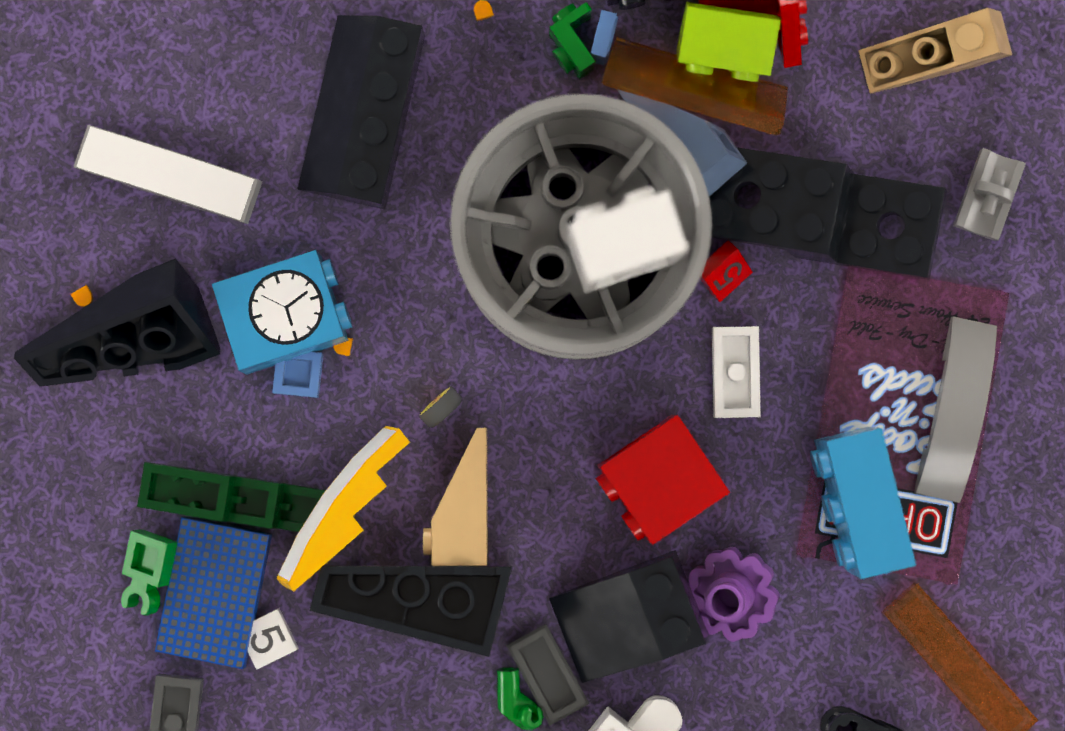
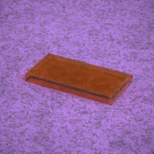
(664, 79)

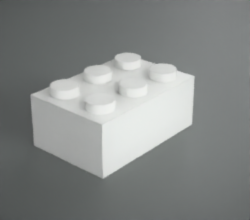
(626, 239)

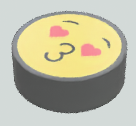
(441, 407)

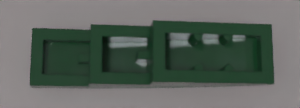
(226, 497)

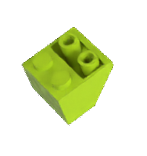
(727, 40)

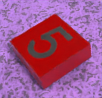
(724, 271)

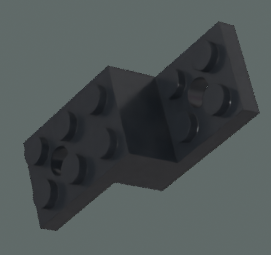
(830, 214)

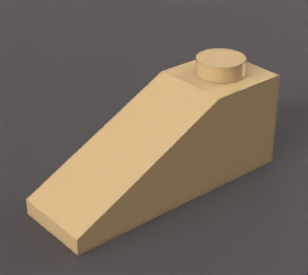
(461, 520)

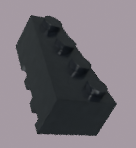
(428, 603)

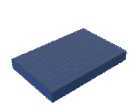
(213, 592)

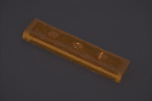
(957, 662)

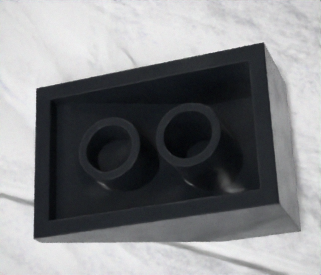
(630, 618)

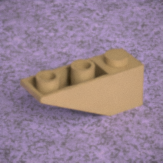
(936, 50)

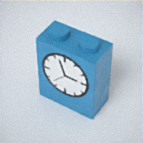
(282, 311)

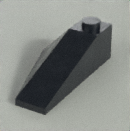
(139, 323)

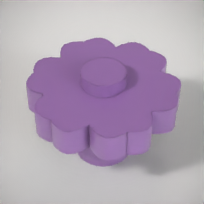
(734, 593)

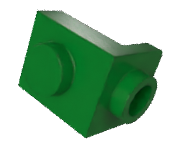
(570, 50)

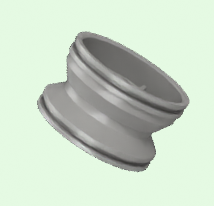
(539, 223)

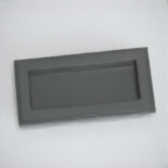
(547, 674)

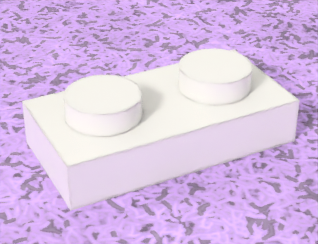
(736, 372)

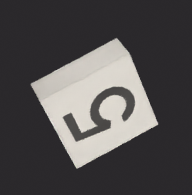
(270, 639)

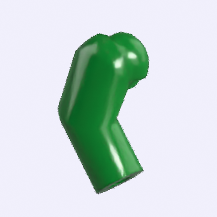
(515, 704)

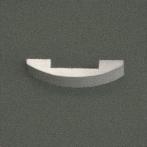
(958, 410)

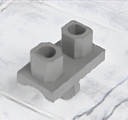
(989, 194)

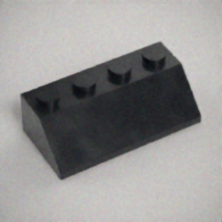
(362, 109)

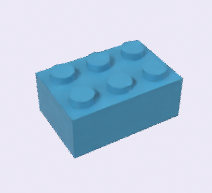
(863, 502)

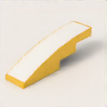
(332, 520)

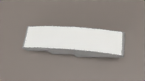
(168, 174)

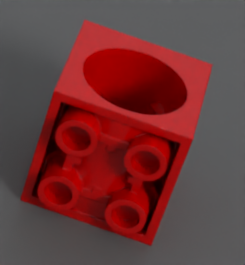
(661, 480)

